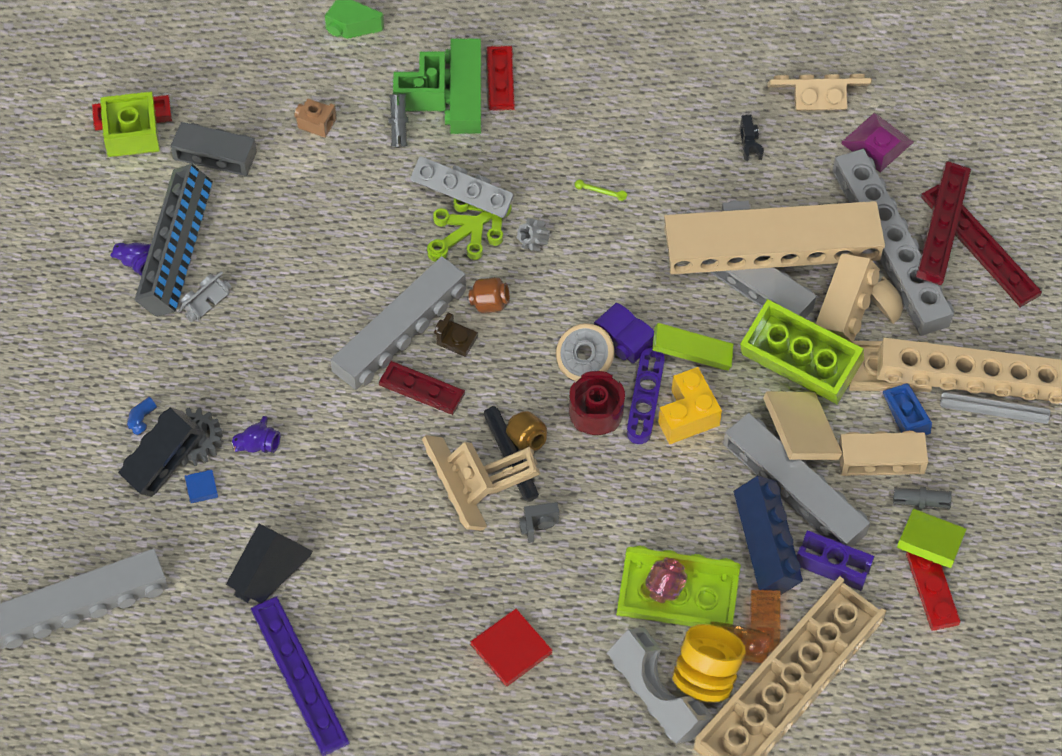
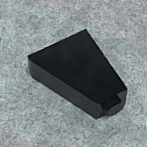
(266, 564)

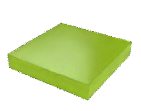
(931, 538)

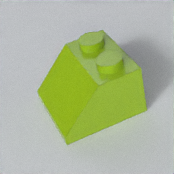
(129, 124)

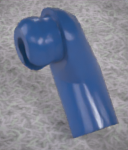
(137, 414)

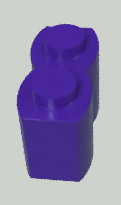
(627, 332)

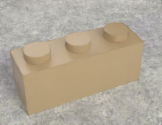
(848, 296)
(883, 453)

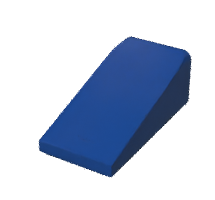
(907, 409)

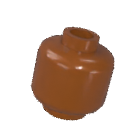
(489, 295)

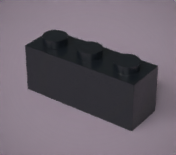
(160, 451)

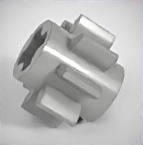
(533, 234)

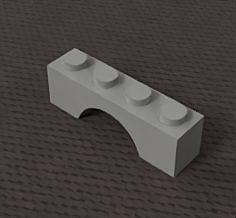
(637, 658)

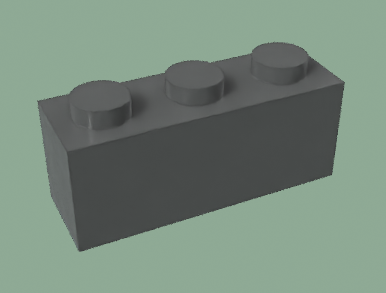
(213, 148)

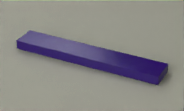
(300, 676)

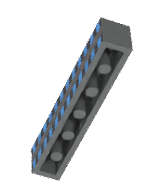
(173, 240)

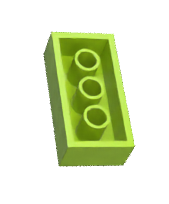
(802, 351)

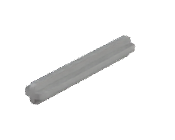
(995, 407)

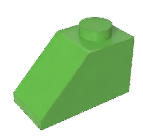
(353, 19)

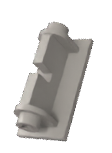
(211, 289)

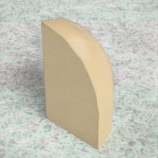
(887, 299)

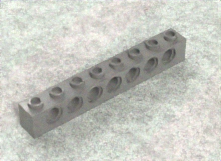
(860, 184)

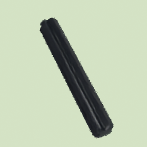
(506, 446)

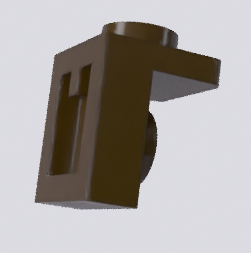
(454, 336)

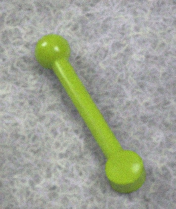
(621, 195)

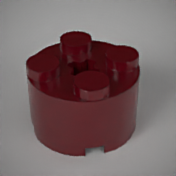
(596, 403)

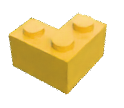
(692, 411)

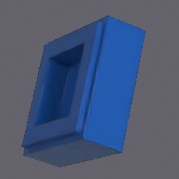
(201, 486)

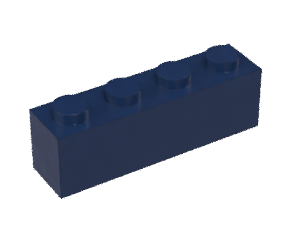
(768, 535)

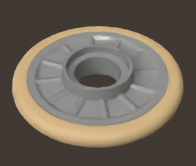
(581, 336)

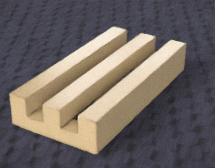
(513, 480)

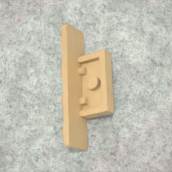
(820, 93)
(462, 477)

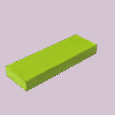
(692, 346)

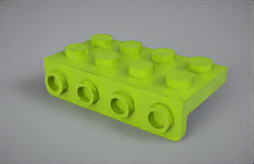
(705, 597)

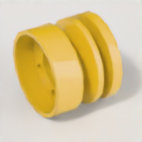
(708, 663)

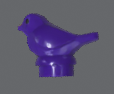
(132, 255)
(257, 438)

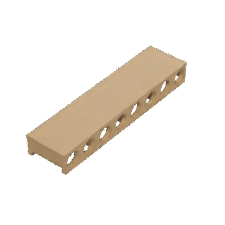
(772, 234)
(792, 675)

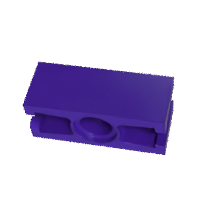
(834, 550)

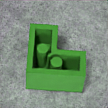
(424, 88)

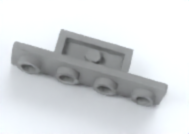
(459, 185)

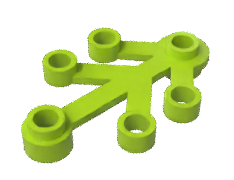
(469, 224)

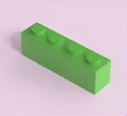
(465, 86)

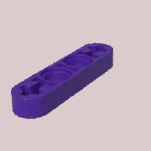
(647, 396)

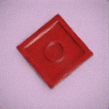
(511, 647)

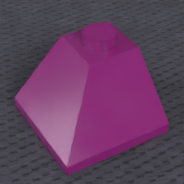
(879, 141)

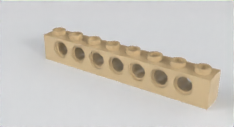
(975, 364)

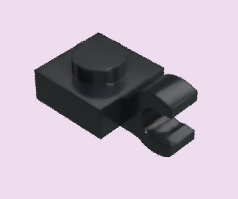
(749, 134)

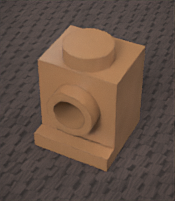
(315, 117)

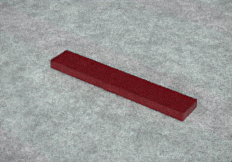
(943, 223)
(991, 255)

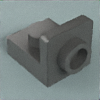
(538, 515)

